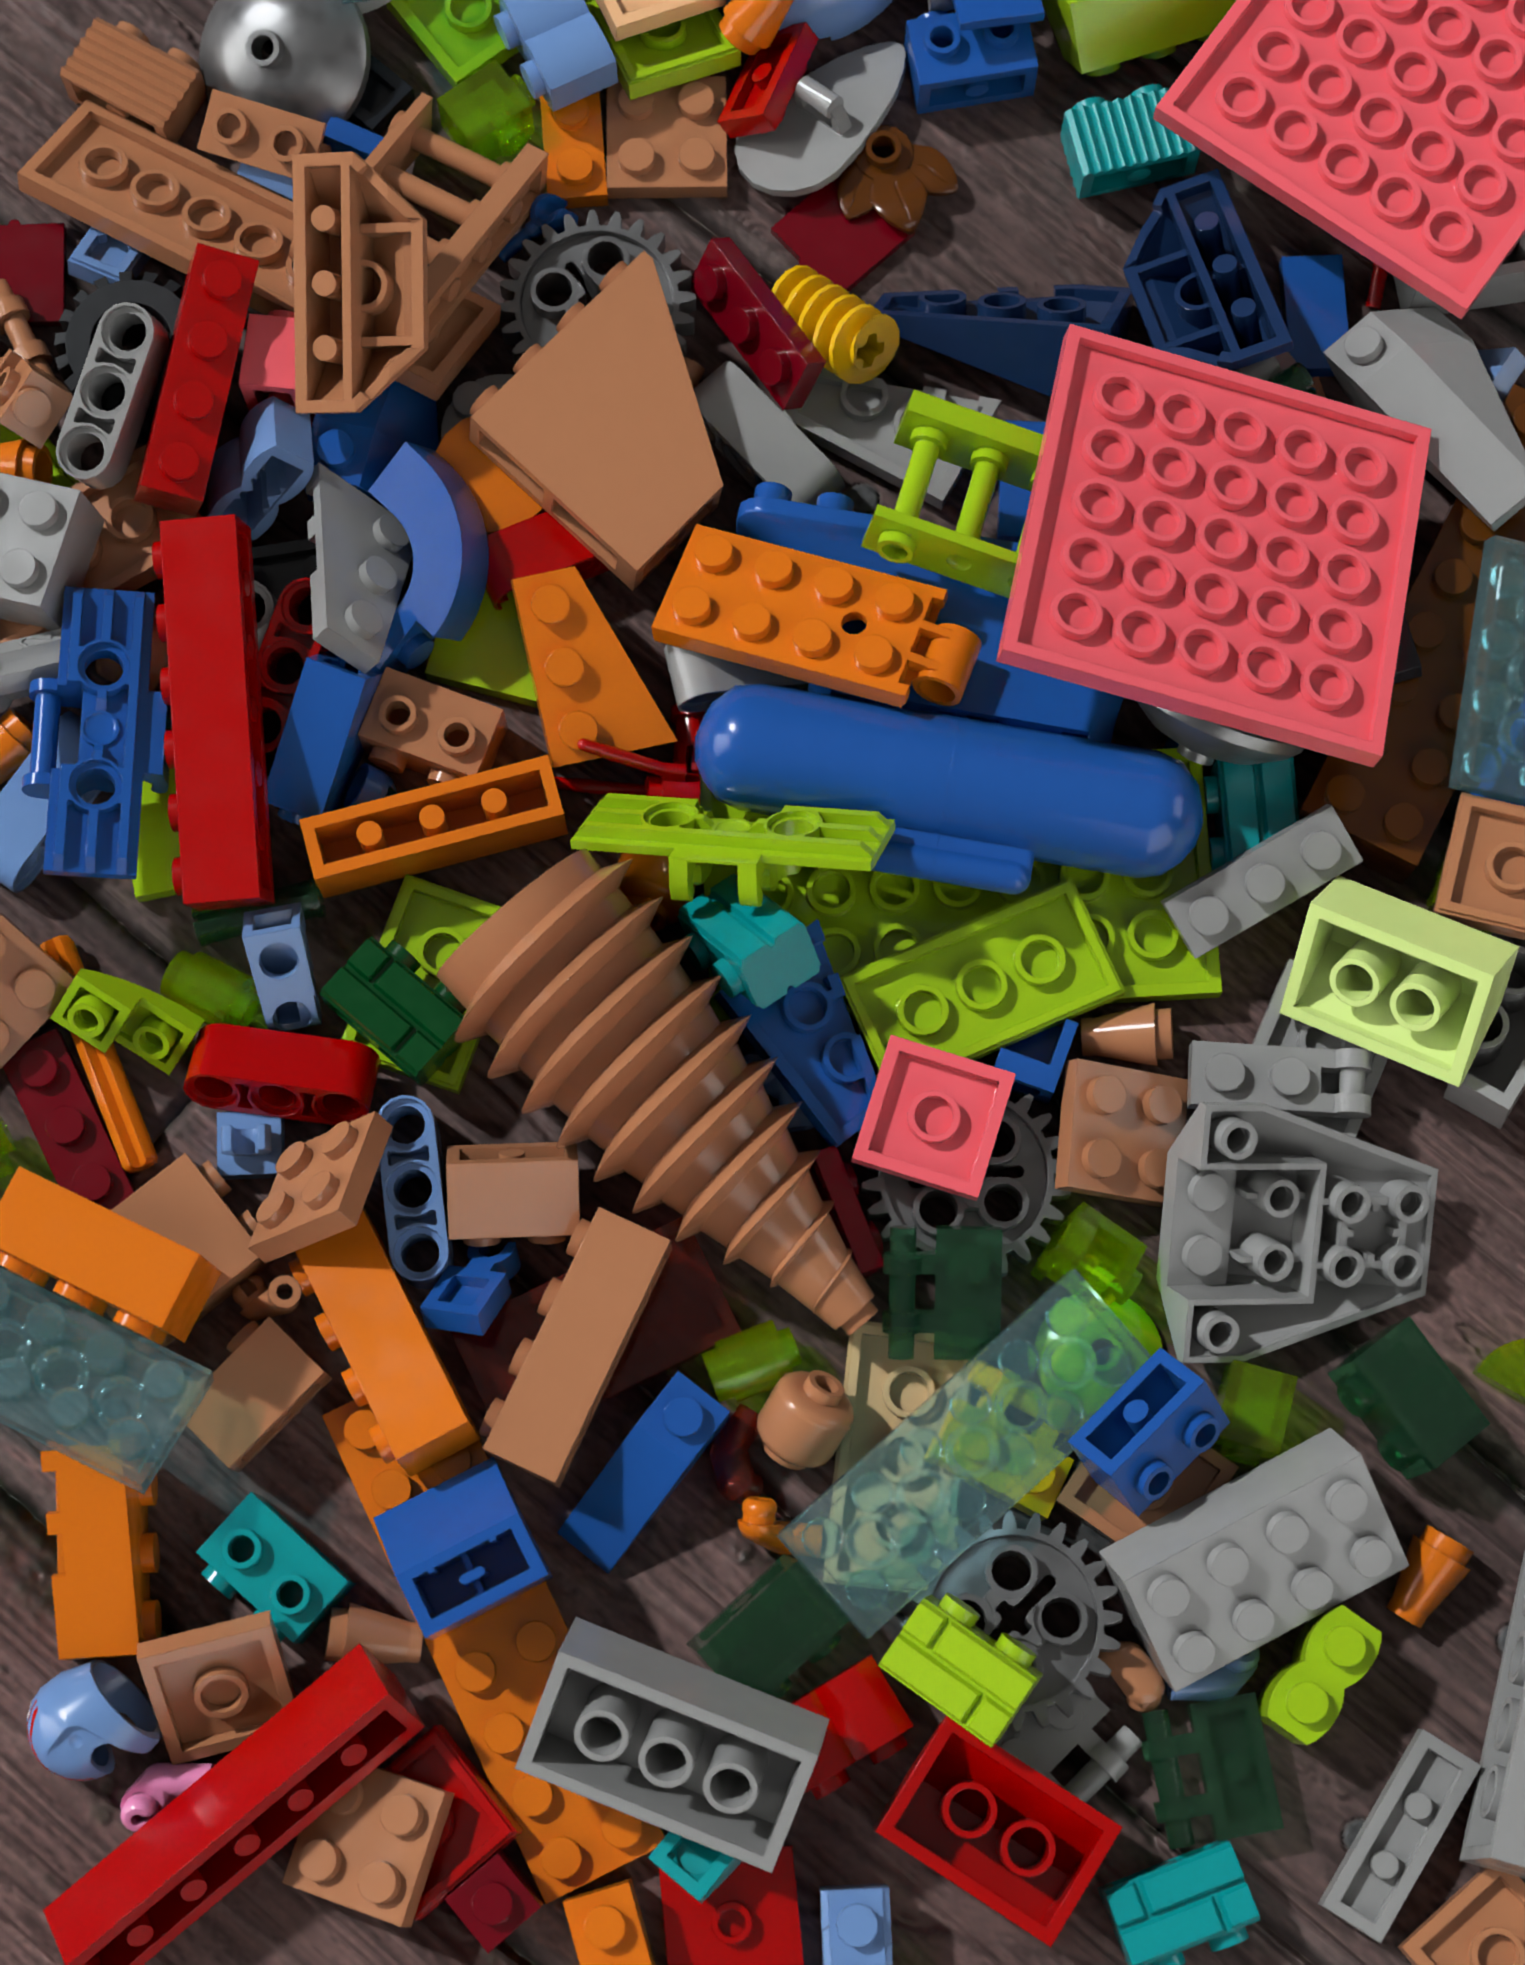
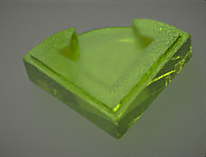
(1505, 1368)

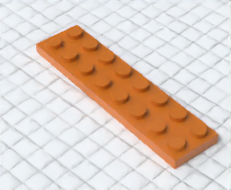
(496, 1680)

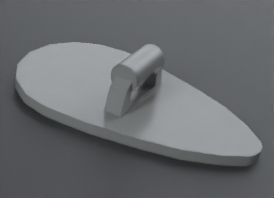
(825, 122)

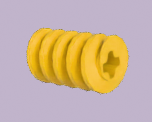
(841, 326)

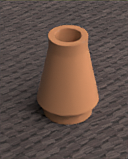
(1130, 1035)
(383, 1635)

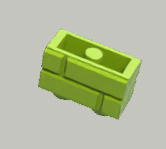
(962, 1667)

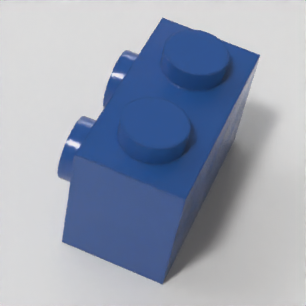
(967, 66)
(1149, 1431)

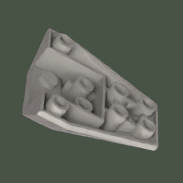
(1284, 1231)

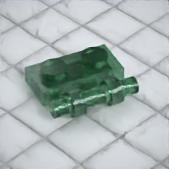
(966, 1290)
(1232, 1768)

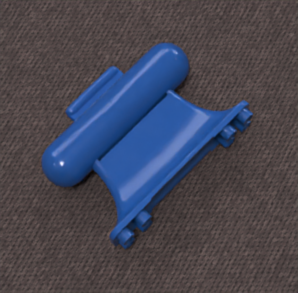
(971, 785)

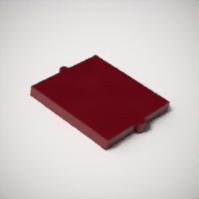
(835, 246)
(36, 268)

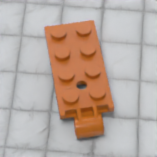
(788, 616)

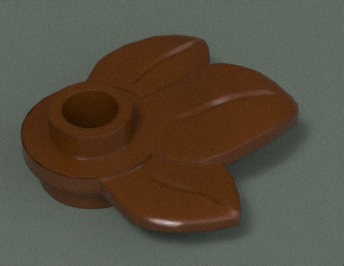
(895, 184)

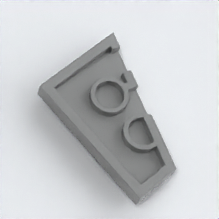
(358, 572)

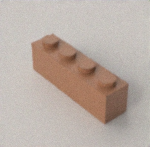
(577, 1346)

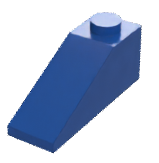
(644, 1471)

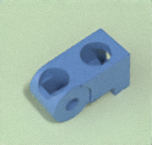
(282, 966)

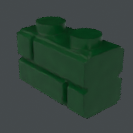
(396, 1008)

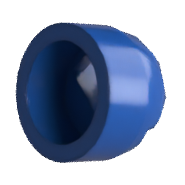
(368, 785)

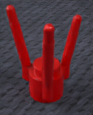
(671, 778)

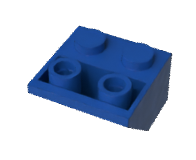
(461, 1549)

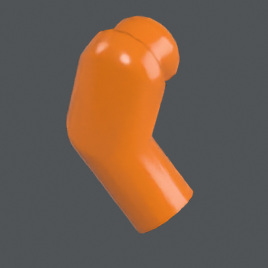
(760, 1524)

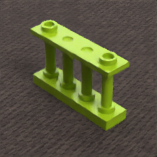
(972, 441)

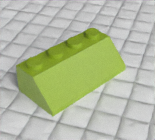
(1106, 32)

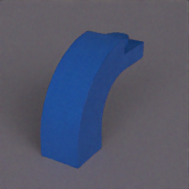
(447, 553)

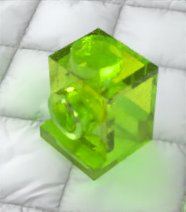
(1097, 1250)

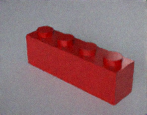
(196, 380)

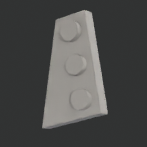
(862, 426)

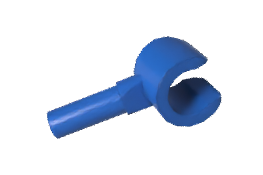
(544, 210)

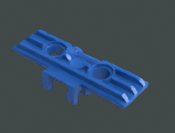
(118, 736)

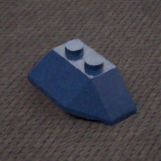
(1202, 280)

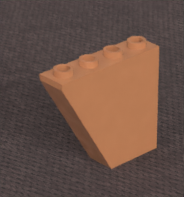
(608, 427)

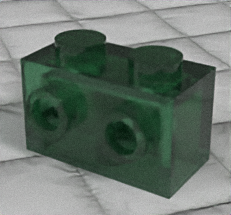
(1407, 1399)
(771, 1629)

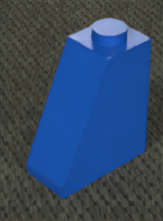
(320, 738)

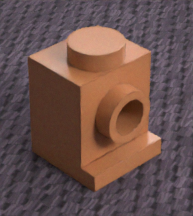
(30, 399)

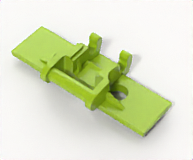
(760, 848)

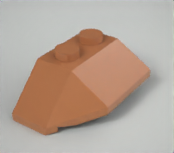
(354, 283)

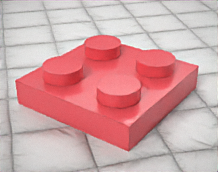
(933, 1117)

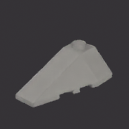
(1431, 375)

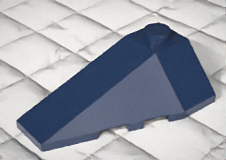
(1005, 330)

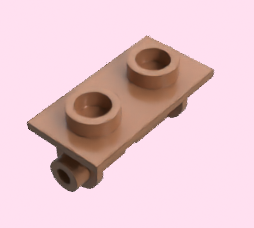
(258, 133)

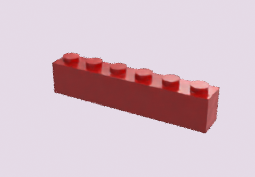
(214, 713)
(235, 1815)

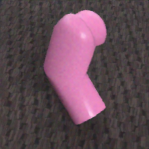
(157, 1789)

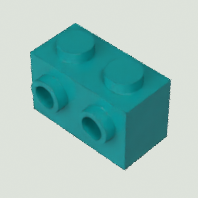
(273, 1568)

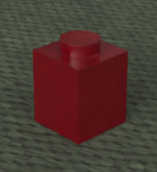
(495, 1900)

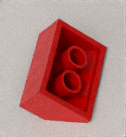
(998, 1829)

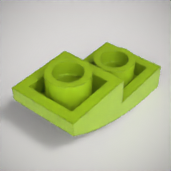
(113, 1009)

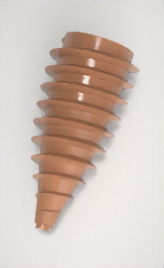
(651, 1076)

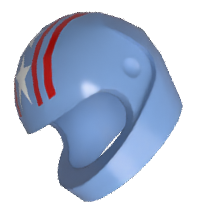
(79, 1718)

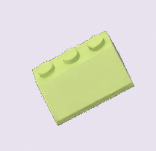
(1397, 979)

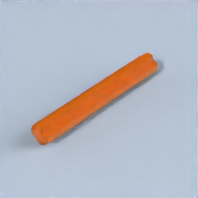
(109, 1081)

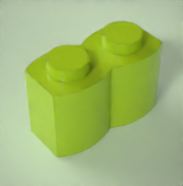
(1326, 1658)

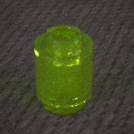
(210, 989)
(751, 1361)

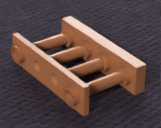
(484, 224)

